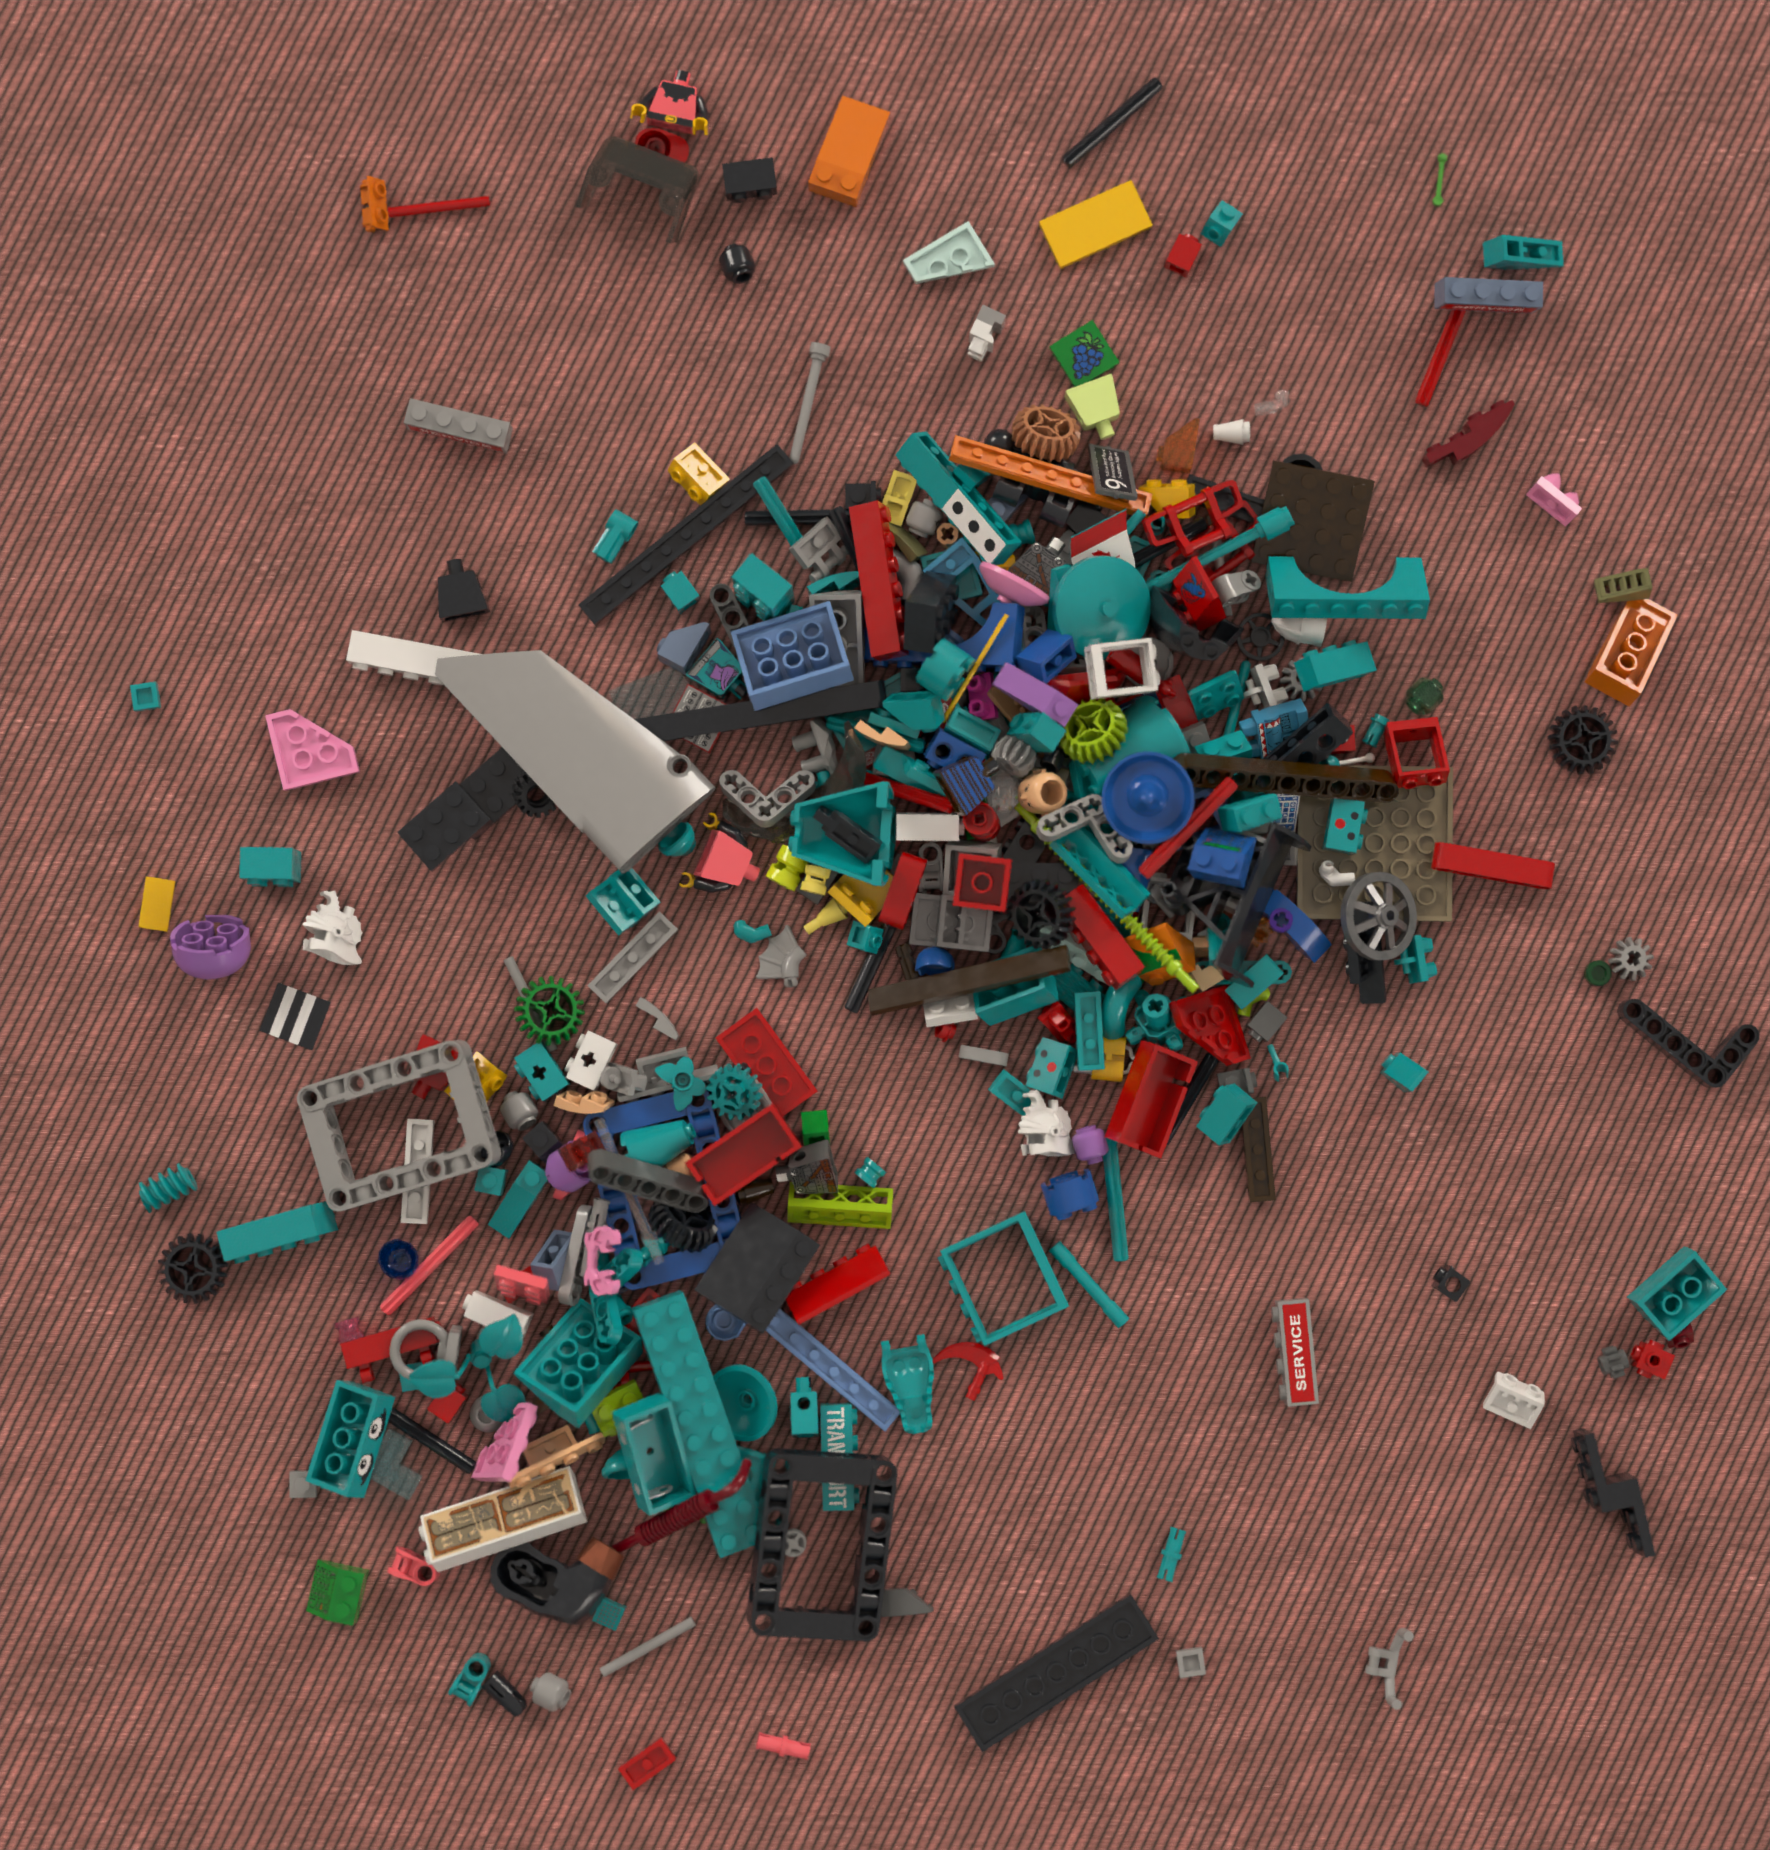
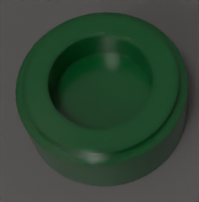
(1597, 973)

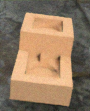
(888, 736)

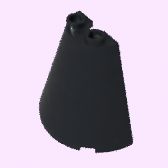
(1184, 638)

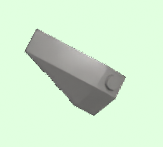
(850, 619)

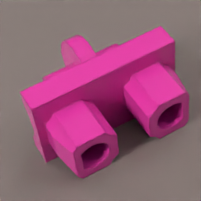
(980, 703)

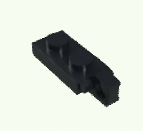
(848, 834)

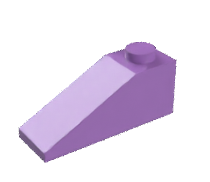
(1034, 694)

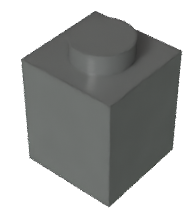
(1265, 1022)

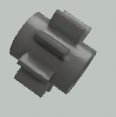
(1613, 1362)

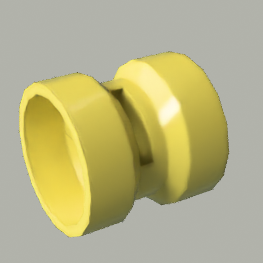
(813, 885)

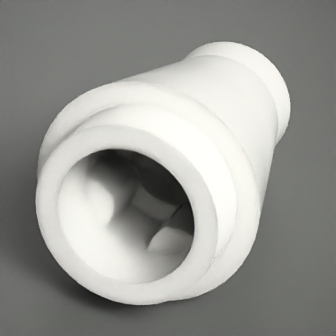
(1233, 432)

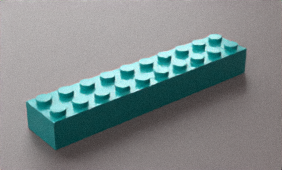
(700, 1416)

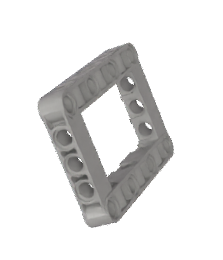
(328, 1142)

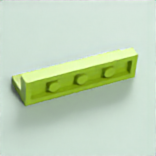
(842, 1211)

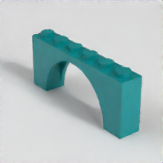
(1297, 597)

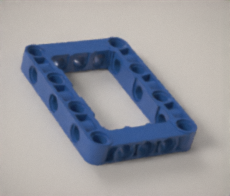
(705, 1123)

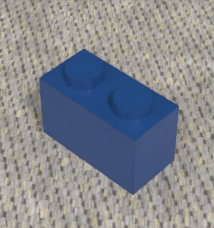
(1047, 655)

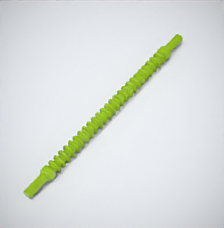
(1174, 967)

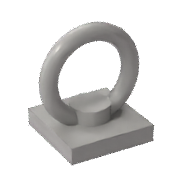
(448, 1346)

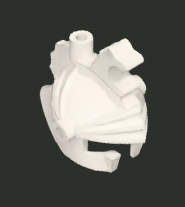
(333, 932)
(1045, 1128)

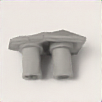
(823, 739)

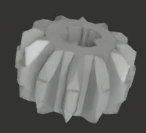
(1293, 685)
(1014, 756)
(1622, 955)

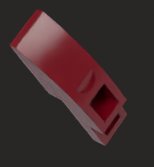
(1477, 432)

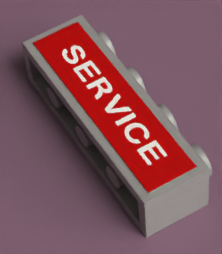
(458, 425)
(1296, 1352)

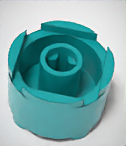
(944, 669)

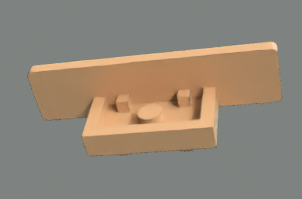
(551, 1451)

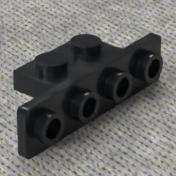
(1366, 972)

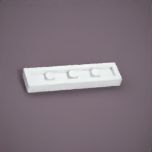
(418, 1146)

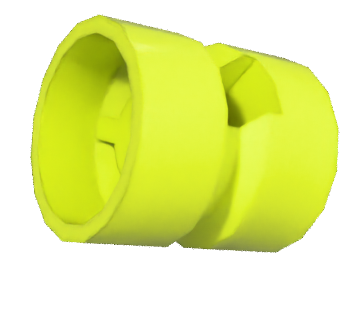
(787, 869)

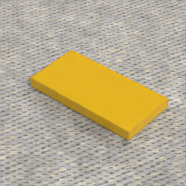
(1095, 224)

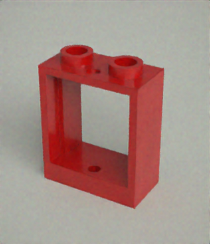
(1411, 731)

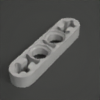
(571, 1281)

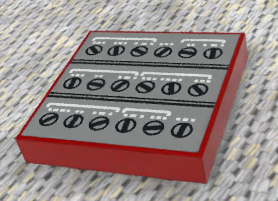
(696, 699)

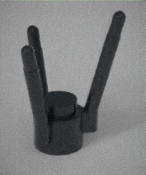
(1055, 760)

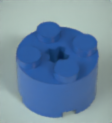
(1070, 1193)

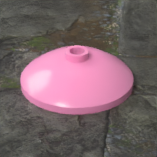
(1011, 587)

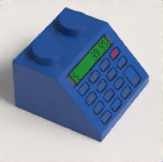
(1222, 857)

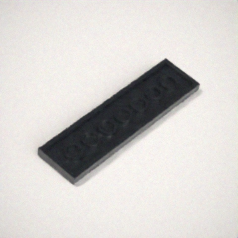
(1056, 1672)

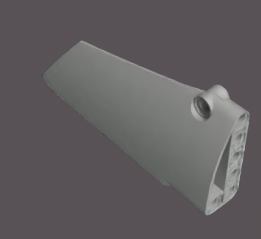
(579, 749)

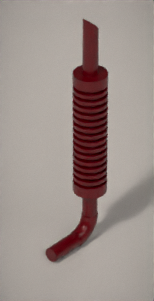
(683, 1513)

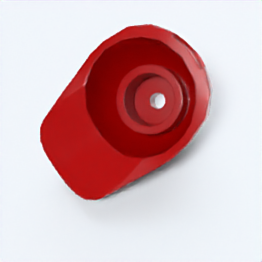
(668, 143)

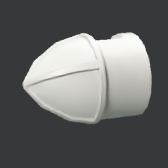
(1301, 629)

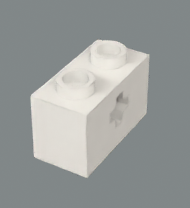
(603, 1052)

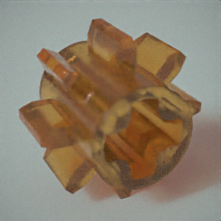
(1262, 934)

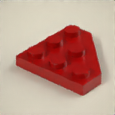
(1212, 1023)

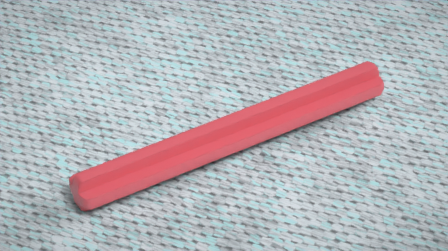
(410, 1284)

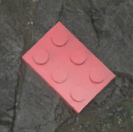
(522, 1284)

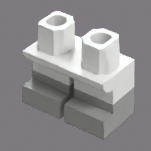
(982, 330)

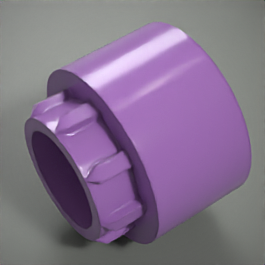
(561, 1178)

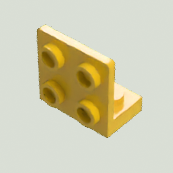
(860, 898)

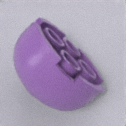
(211, 956)

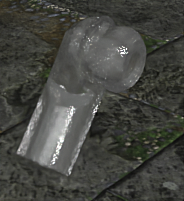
(1273, 406)

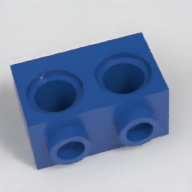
(957, 749)

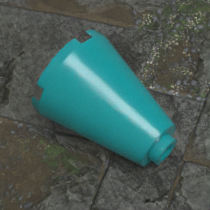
(658, 1142)

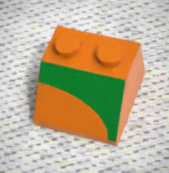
(1175, 942)

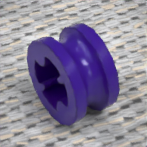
(1288, 917)

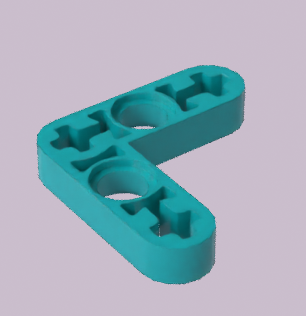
(608, 1323)

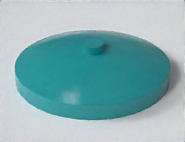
(1101, 603)

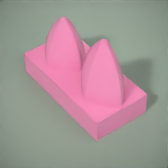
(1548, 496)

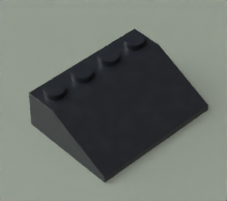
(757, 1267)

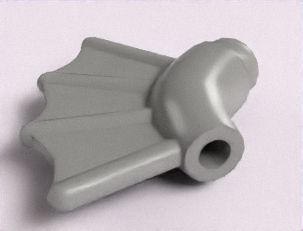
(781, 959)

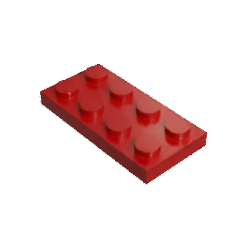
(757, 1044)

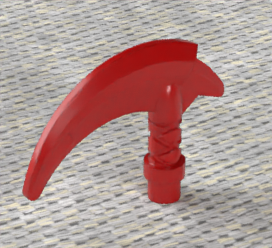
(978, 1354)

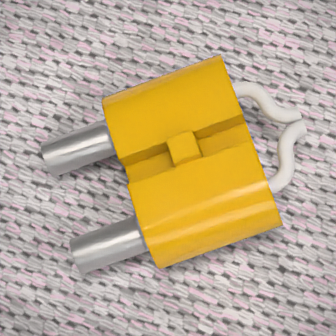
(1114, 1061)

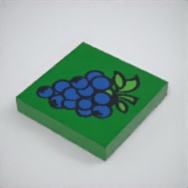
(1084, 354)

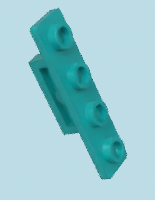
(907, 770)

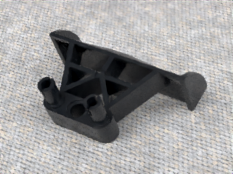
(1184, 896)

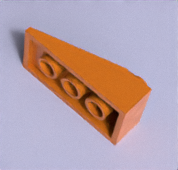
(848, 151)
(1631, 650)

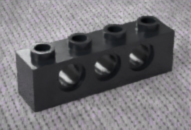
(1307, 738)

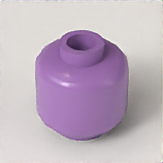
(1090, 1144)

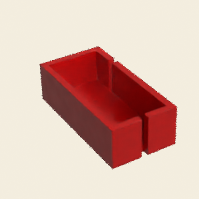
(1150, 1099)
(743, 1154)

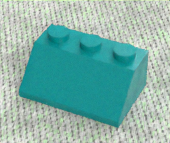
(1015, 999)
(1677, 1293)

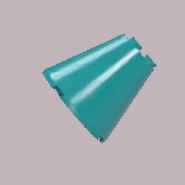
(1148, 731)
(864, 805)

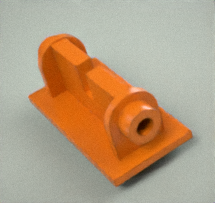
(374, 193)

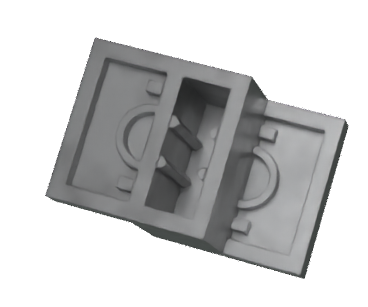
(948, 926)

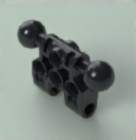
(1008, 491)

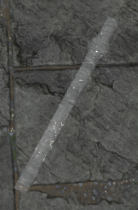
(649, 1238)

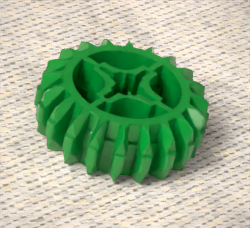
(561, 1014)

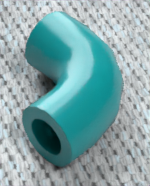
(1115, 1008)

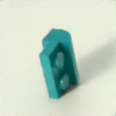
(623, 900)

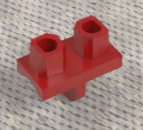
(1059, 1023)

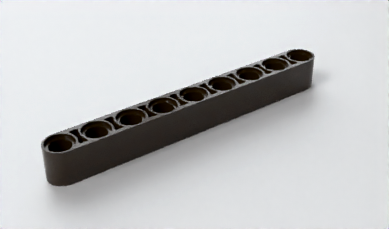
(1298, 778)

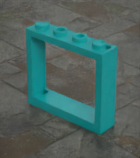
(968, 1307)

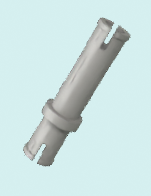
(600, 1211)

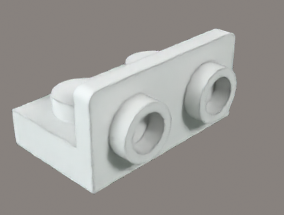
(950, 1011)
(1515, 1400)

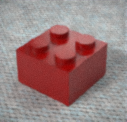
(982, 882)

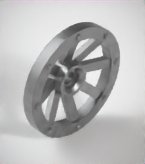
(1380, 916)

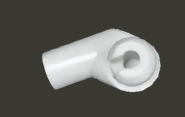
(1332, 875)

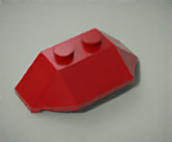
(1076, 685)

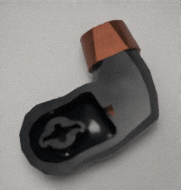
(552, 1587)

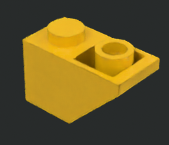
(1169, 494)

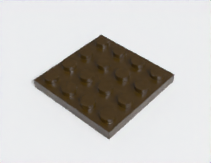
(1327, 518)

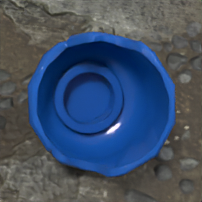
(934, 961)

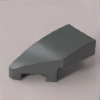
(903, 1602)

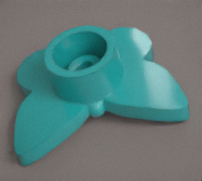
(682, 1081)

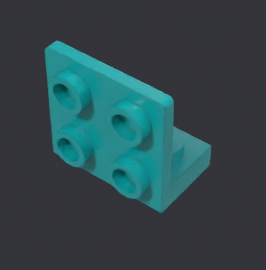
(1216, 694)

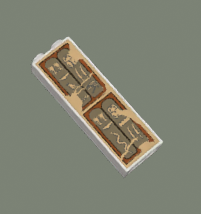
(502, 1519)

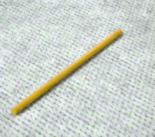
(975, 666)

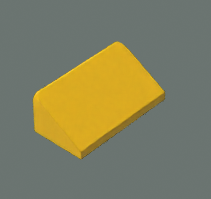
(156, 904)

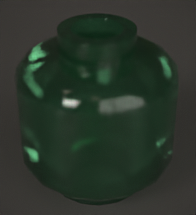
(1424, 696)

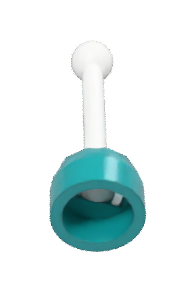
(1332, 760)

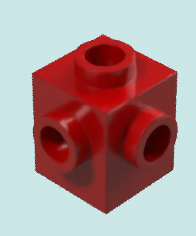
(1660, 1359)

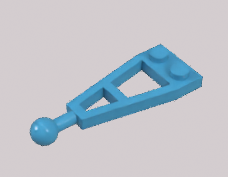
(953, 562)

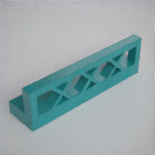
(1119, 882)

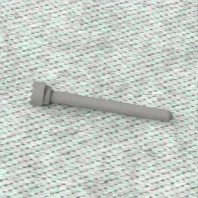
(819, 353)

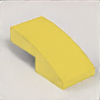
(899, 496)

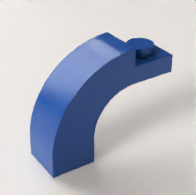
(1303, 933)

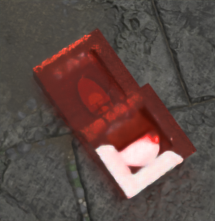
(576, 1152)

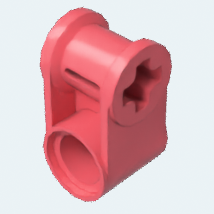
(411, 1567)

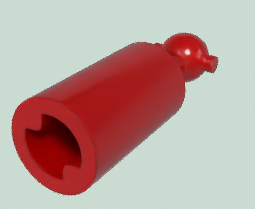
(1129, 663)

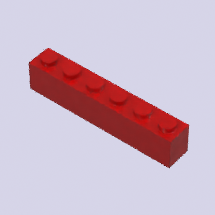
(879, 579)

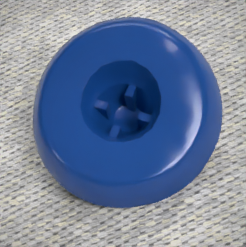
(1147, 797)

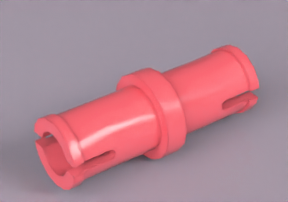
(783, 1746)

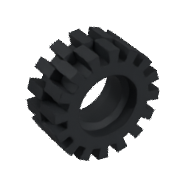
(524, 803)

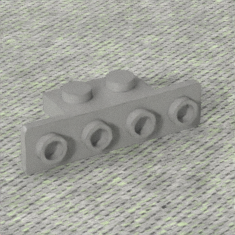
(655, 1085)

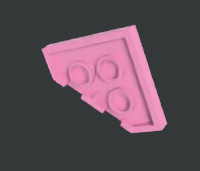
(307, 752)
(500, 1459)

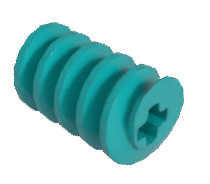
(167, 1187)

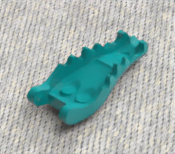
(910, 1380)

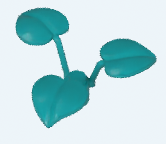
(497, 1338)

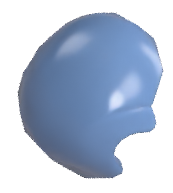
(722, 1324)

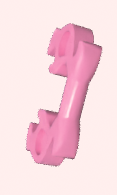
(602, 1239)

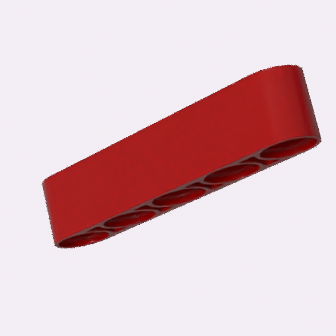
(1492, 865)

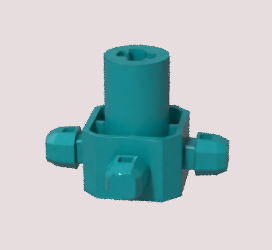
(1154, 1021)

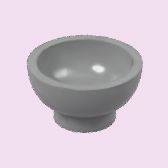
(480, 1420)

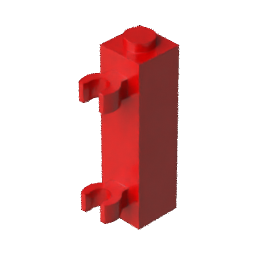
(377, 1346)

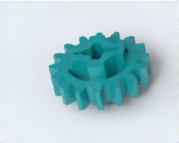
(746, 1096)

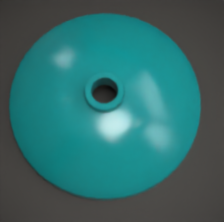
(746, 1417)

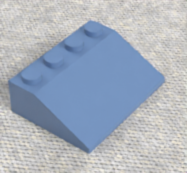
(792, 656)

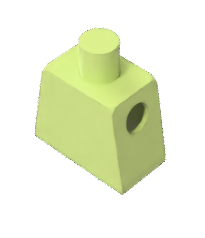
(1095, 405)

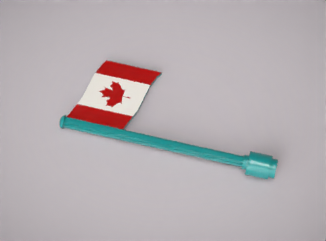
(1112, 539)

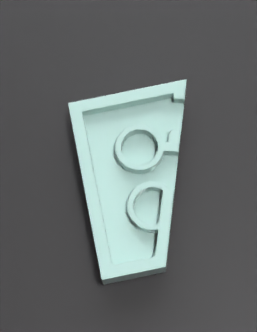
(949, 256)

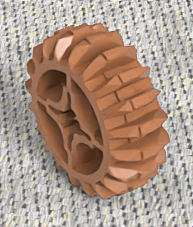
(1045, 433)

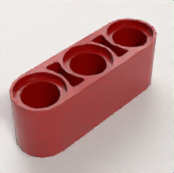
(902, 890)

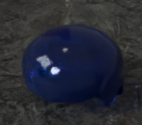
(398, 1259)

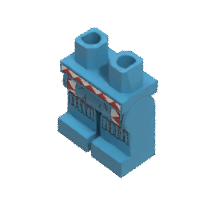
(1273, 725)

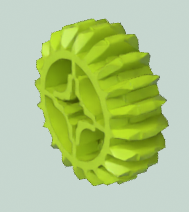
(1091, 724)

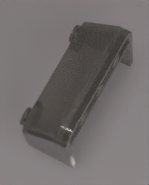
(672, 176)

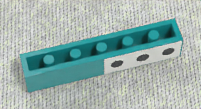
(963, 506)

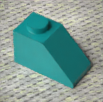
(916, 709)
(1403, 1072)

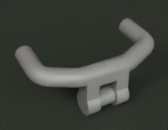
(1389, 1670)

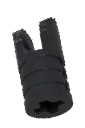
(505, 1694)

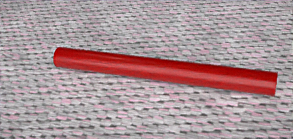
(440, 206)

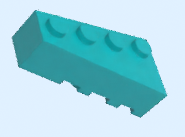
(276, 1231)

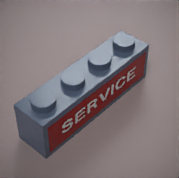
(1488, 295)

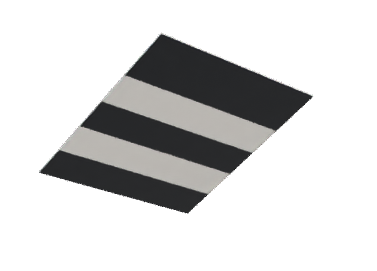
(295, 1016)

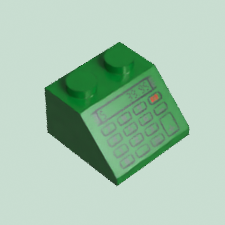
(337, 1592)

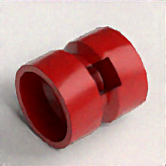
(982, 822)

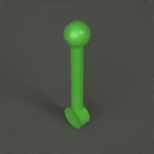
(1438, 200)

